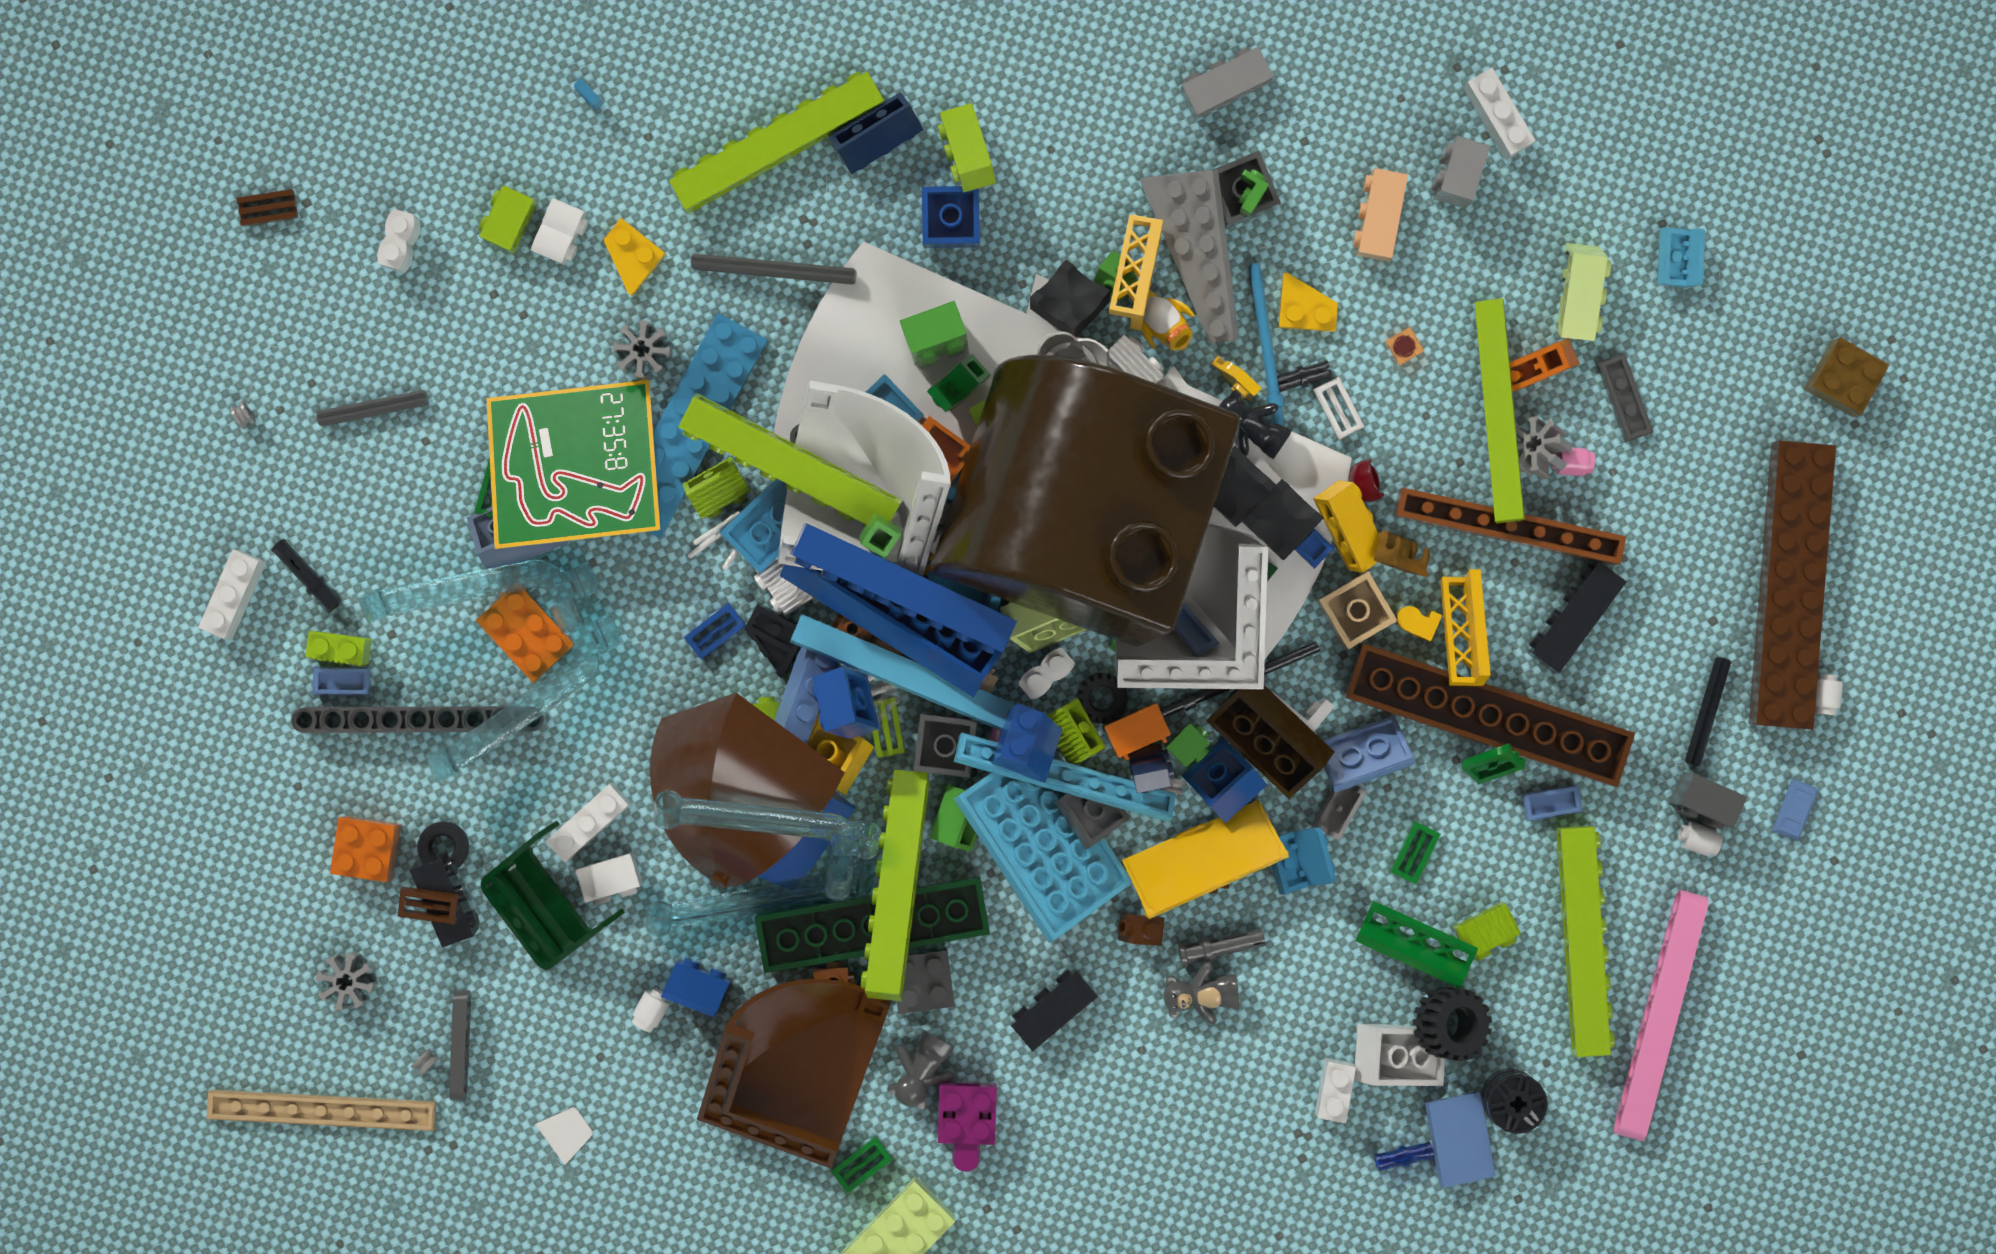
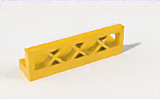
(1145, 274)
(1476, 629)

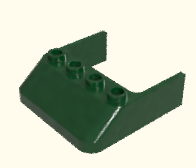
(537, 907)

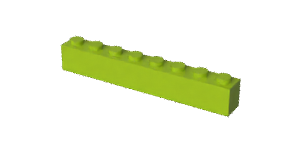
(775, 143)
(786, 461)
(897, 885)
(1584, 941)

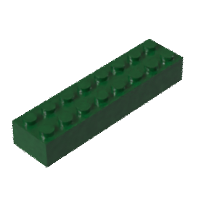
(840, 928)

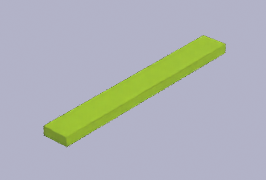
(1499, 411)

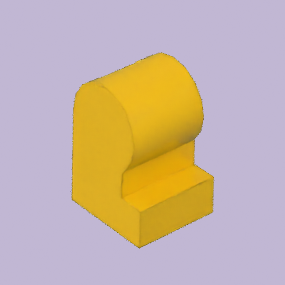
(1415, 623)

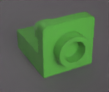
(1252, 197)

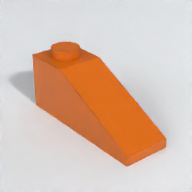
(1543, 364)

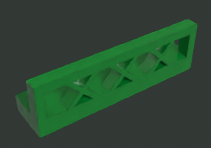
(1414, 948)

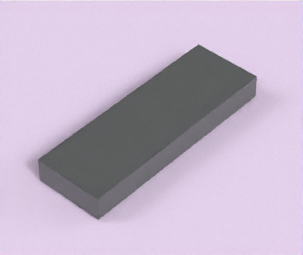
(1624, 397)

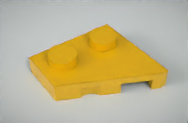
(632, 255)
(1305, 307)
(1237, 377)

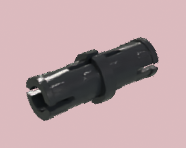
(1303, 376)

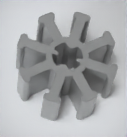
(649, 343)
(1541, 447)
(356, 975)

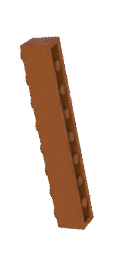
(1531, 532)

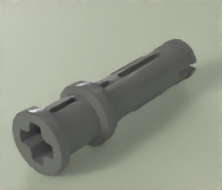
(1208, 949)

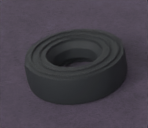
(447, 829)

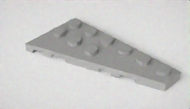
(1198, 243)

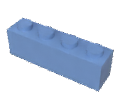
(798, 705)

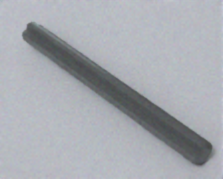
(773, 269)

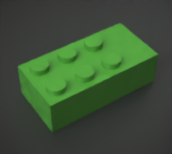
(935, 334)

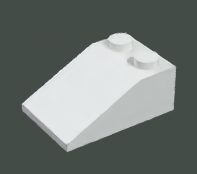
(1393, 1058)

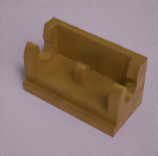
(1401, 554)

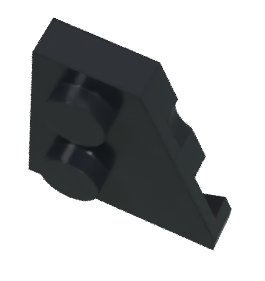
(773, 637)

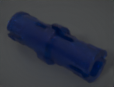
(1404, 1156)

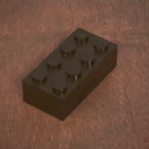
(1271, 738)

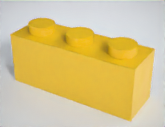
(1349, 524)

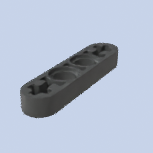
(460, 1045)

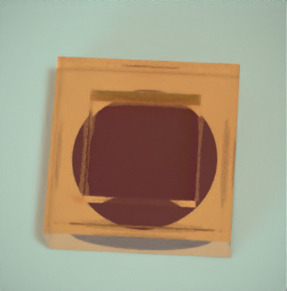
(1404, 346)

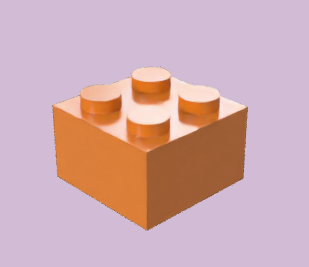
(365, 848)

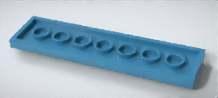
(716, 373)
(758, 526)

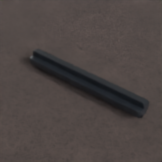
(1708, 711)

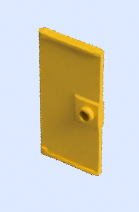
(1204, 859)

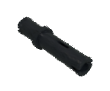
(314, 584)

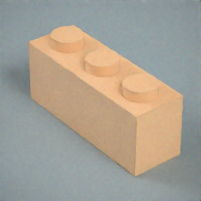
(1380, 214)

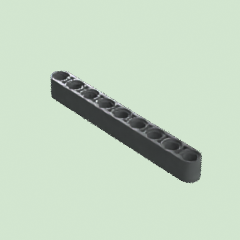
(405, 716)

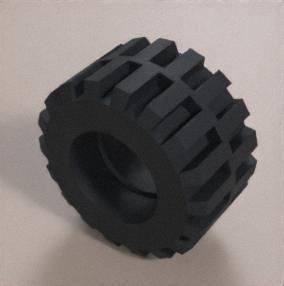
(1471, 1029)

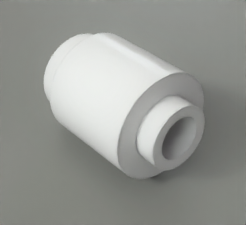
(1828, 694)
(1700, 838)
(650, 1010)

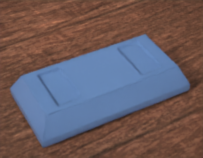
(1194, 632)
(341, 681)
(1552, 802)
(1795, 809)

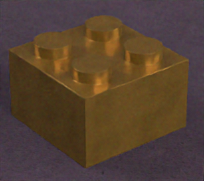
(1846, 377)

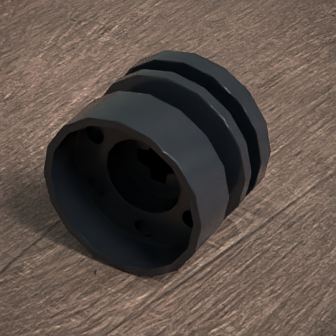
(1502, 1089)

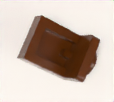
(1140, 929)

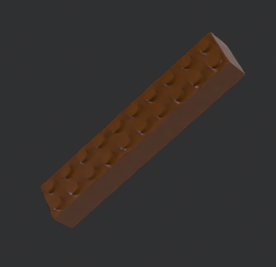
(1792, 584)
(1489, 715)

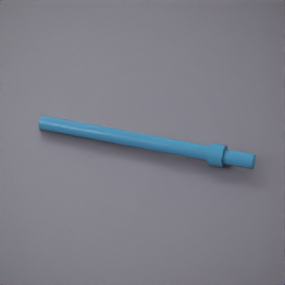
(1266, 343)

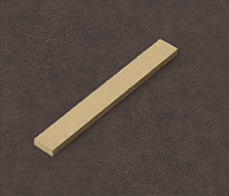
(321, 1110)

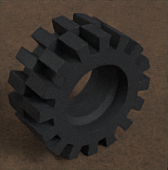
(1119, 702)

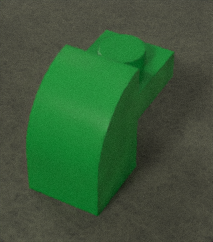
(959, 384)

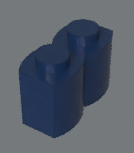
(1150, 768)

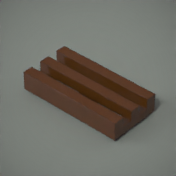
(243, 211)
(432, 895)

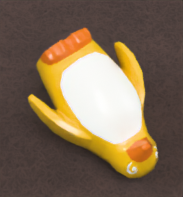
(1166, 323)

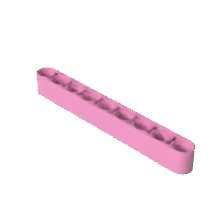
(1661, 1015)

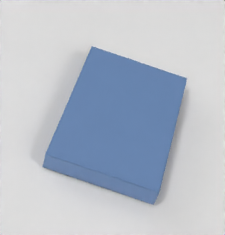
(1367, 754)
(1460, 1139)

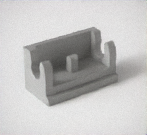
(1339, 811)

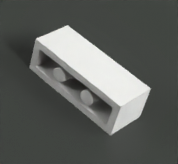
(1498, 113)
(232, 594)
(588, 822)

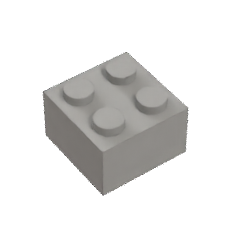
(1461, 172)

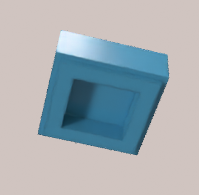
(588, 94)

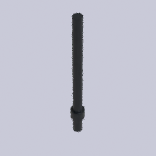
(1188, 701)

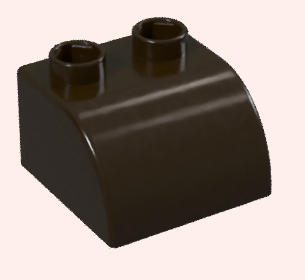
(1086, 495)

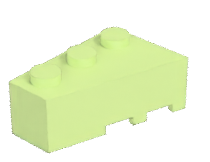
(1583, 292)

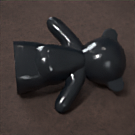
(1256, 427)

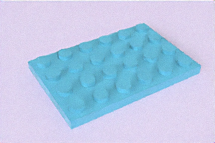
(1041, 852)

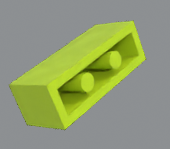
(966, 148)

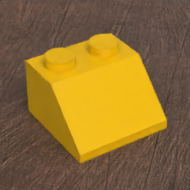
(843, 752)

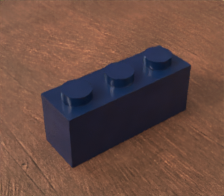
(876, 133)

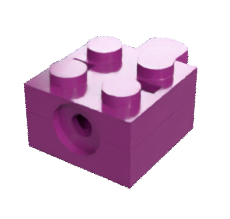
(967, 1120)

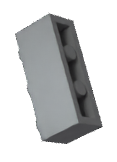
(1226, 82)

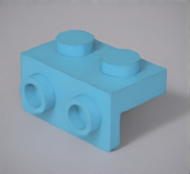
(1681, 257)

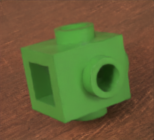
(1107, 273)

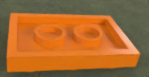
(525, 633)

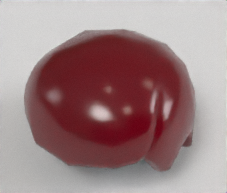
(1367, 480)

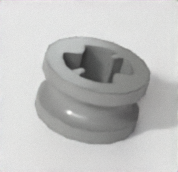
(242, 415)
(1176, 786)
(424, 1062)

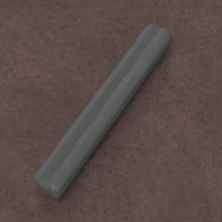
(372, 408)

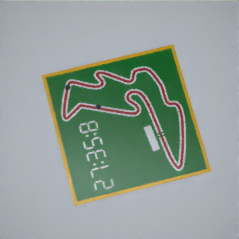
(572, 464)

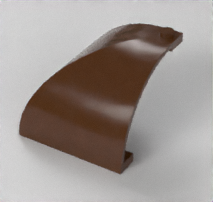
(738, 757)
(794, 1066)

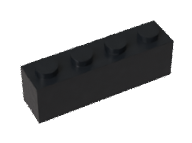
(1576, 616)

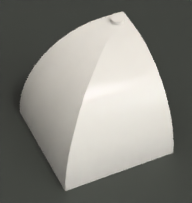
(882, 448)
(1230, 601)

